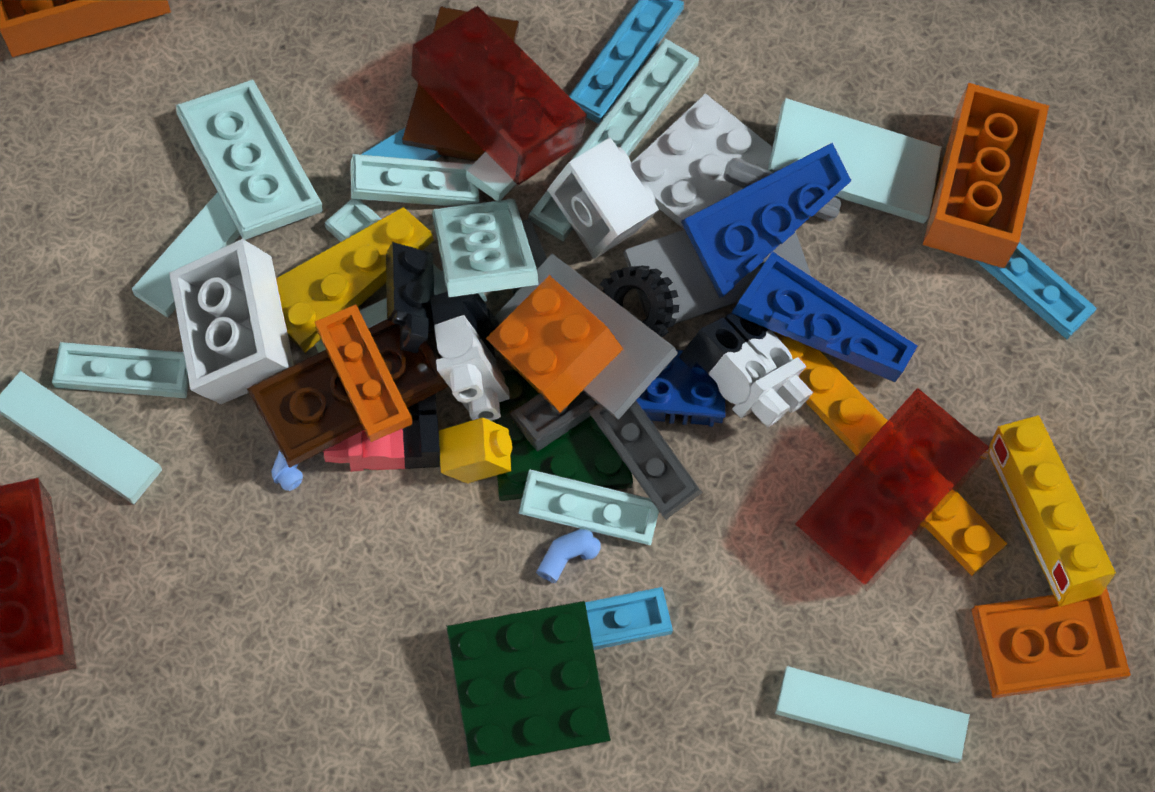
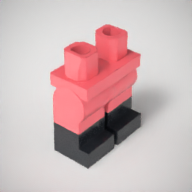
(405, 449)

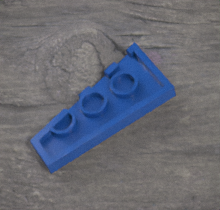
(754, 221)
(815, 315)

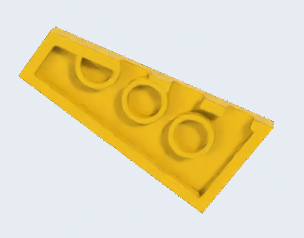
(344, 274)

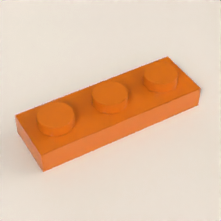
(363, 373)

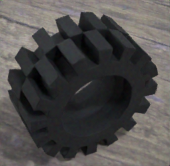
(653, 286)

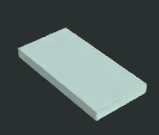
(248, 159)
(884, 166)
(483, 248)

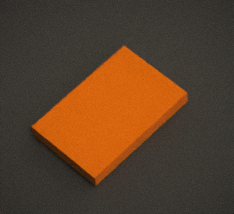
(1046, 647)

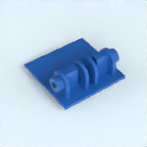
(684, 393)

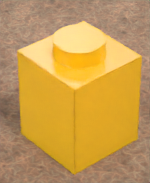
(475, 450)

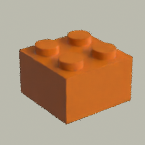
(555, 343)

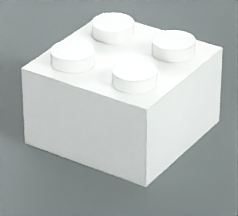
(603, 197)

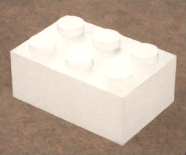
(230, 321)

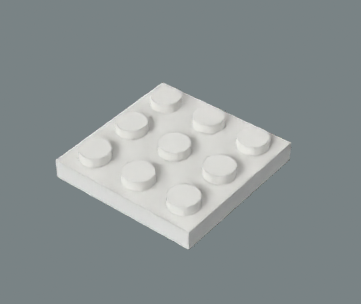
(690, 159)

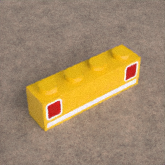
(1050, 511)

